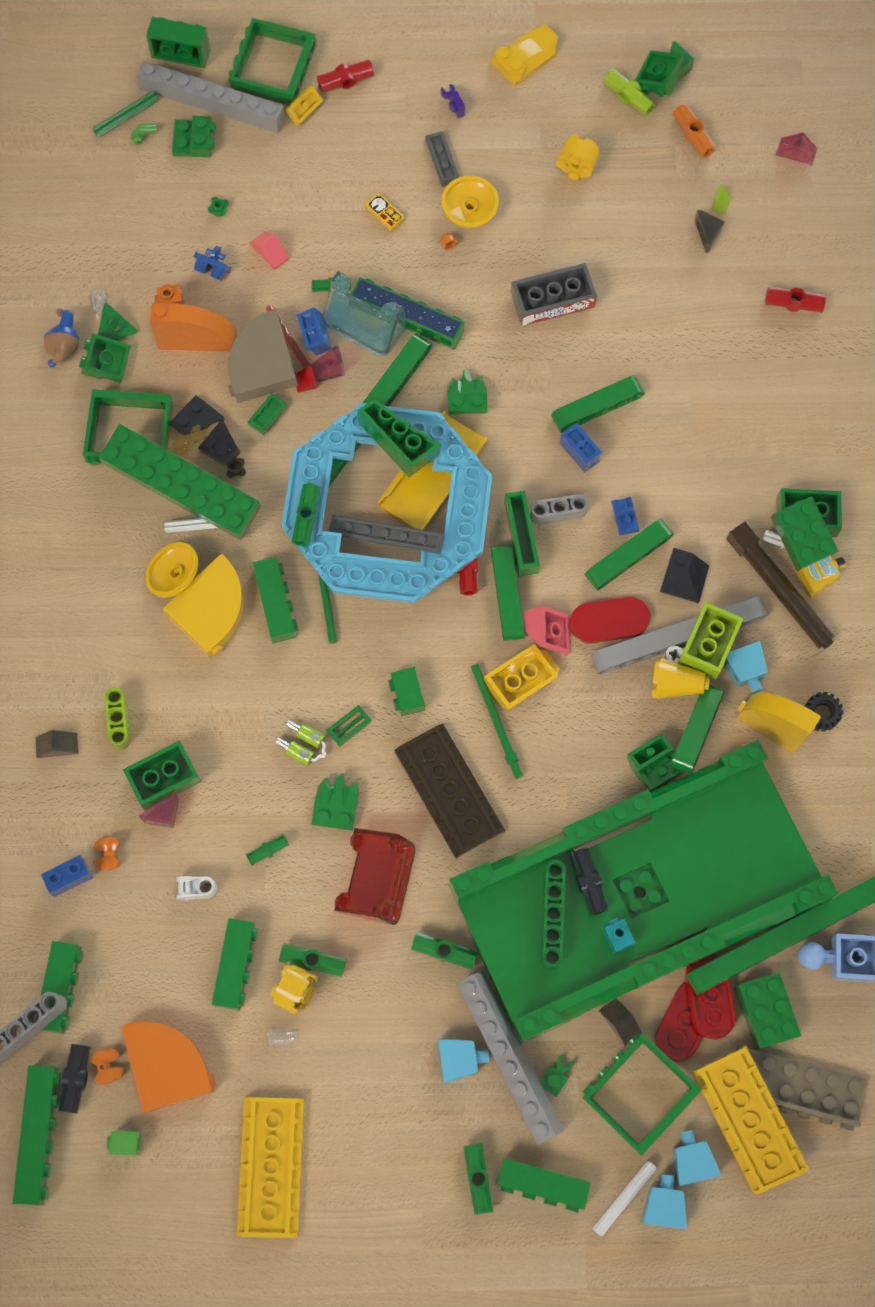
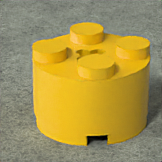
(578, 157)
(294, 989)

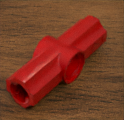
(345, 76)
(806, 300)
(468, 578)

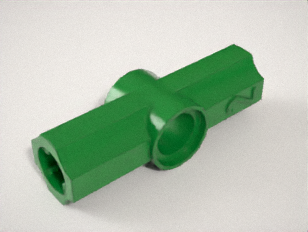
(304, 526)
(458, 955)
(326, 963)
(480, 1194)

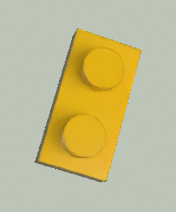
(304, 105)

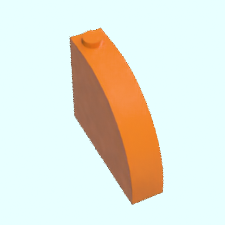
(190, 328)
(165, 1065)

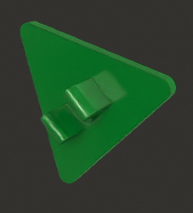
(114, 325)

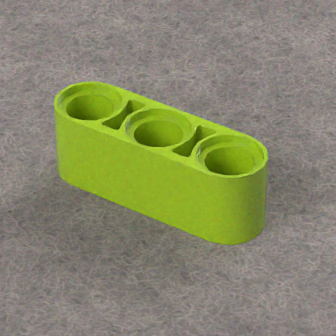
(112, 710)

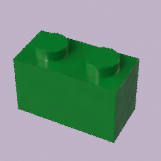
(407, 691)

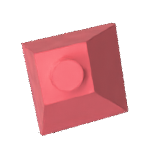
(548, 628)

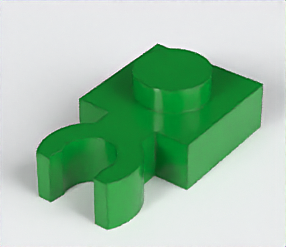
(554, 1079)

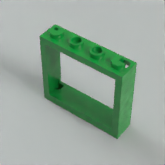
(281, 33)
(123, 399)
(667, 1119)

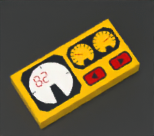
(384, 212)

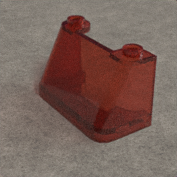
(378, 876)

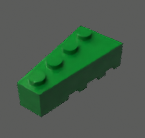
(400, 440)

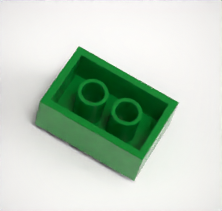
(178, 42)
(828, 503)
(804, 533)
(161, 775)
(767, 1011)

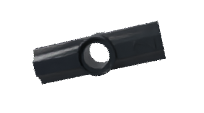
(589, 881)
(74, 1078)

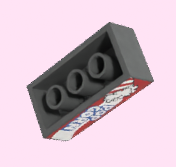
(553, 294)

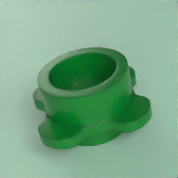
(218, 211)

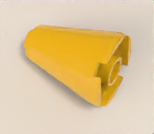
(677, 680)

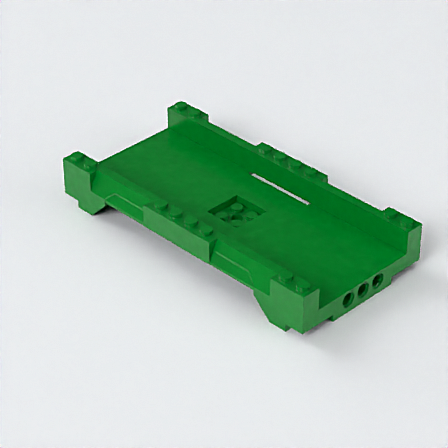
(708, 859)

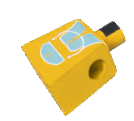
(820, 575)

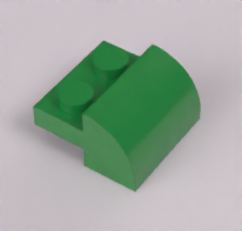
(653, 763)

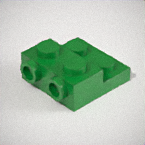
(659, 73)
(193, 137)
(104, 358)

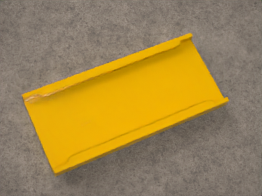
(419, 497)
(750, 1120)
(270, 1167)

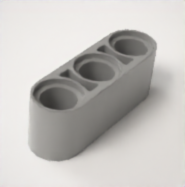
(566, 502)

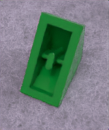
(688, 59)

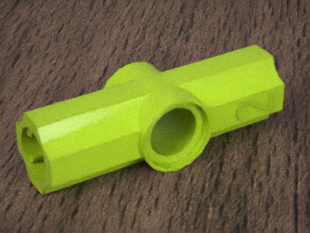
(629, 92)

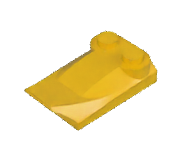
(526, 54)
(521, 677)

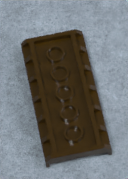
(449, 790)

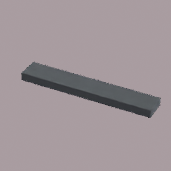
(388, 534)

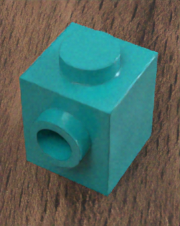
(618, 935)

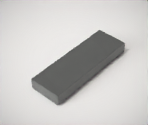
(441, 158)

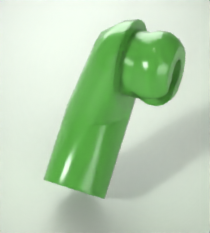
(141, 130)

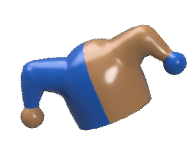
(61, 338)

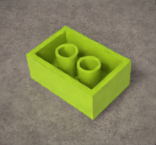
(710, 640)

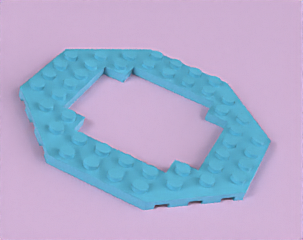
(384, 576)

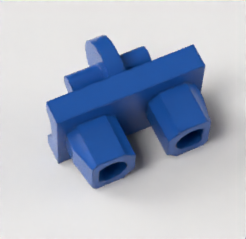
(203, 261)
(625, 516)

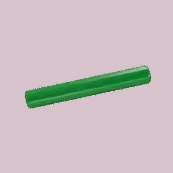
(125, 114)

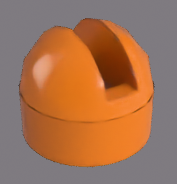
(448, 241)

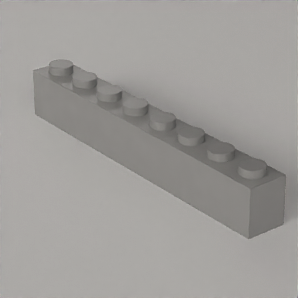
(211, 97)
(510, 1057)

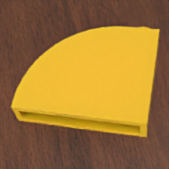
(209, 607)
(778, 719)

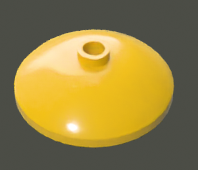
(473, 193)
(171, 569)

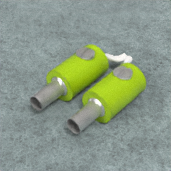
(308, 735)

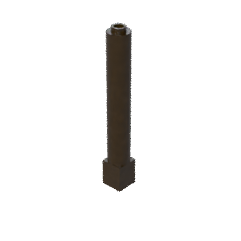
(747, 544)

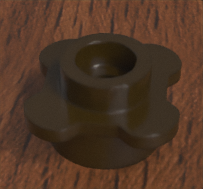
(238, 462)

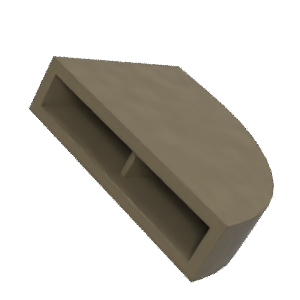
(260, 359)

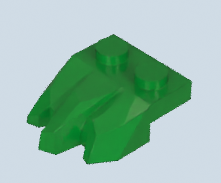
(467, 395)
(336, 804)

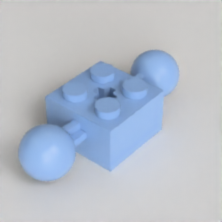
(843, 947)

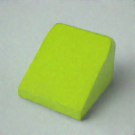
(721, 200)

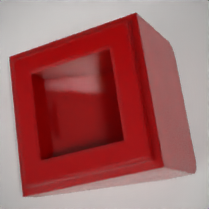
(305, 379)

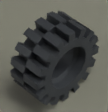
(832, 704)

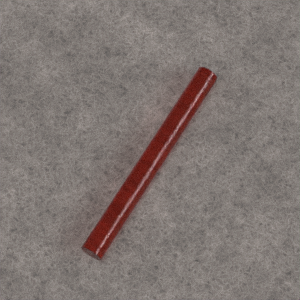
(291, 342)

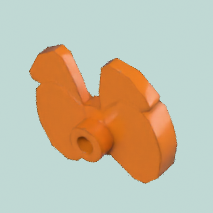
(109, 846)
(106, 1074)

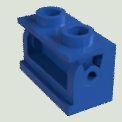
(314, 331)
(580, 447)
(66, 876)

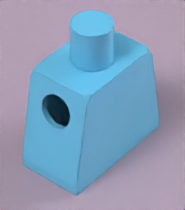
(747, 666)
(460, 1059)
(693, 1161)
(665, 1205)

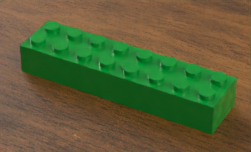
(180, 482)

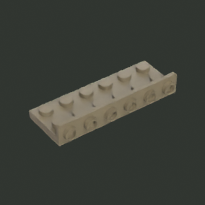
(812, 1089)

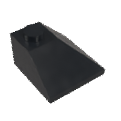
(685, 576)

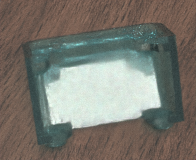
(360, 322)

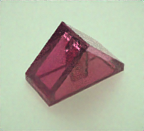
(797, 148)
(328, 365)
(163, 812)

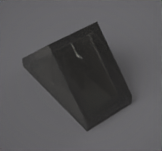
(708, 228)
(56, 744)
(620, 1020)

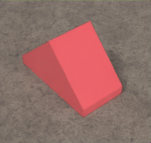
(270, 249)

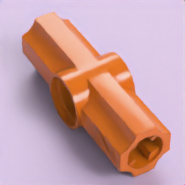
(698, 137)

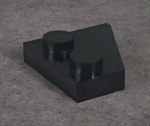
(195, 413)
(220, 445)

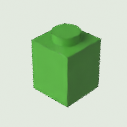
(124, 1143)

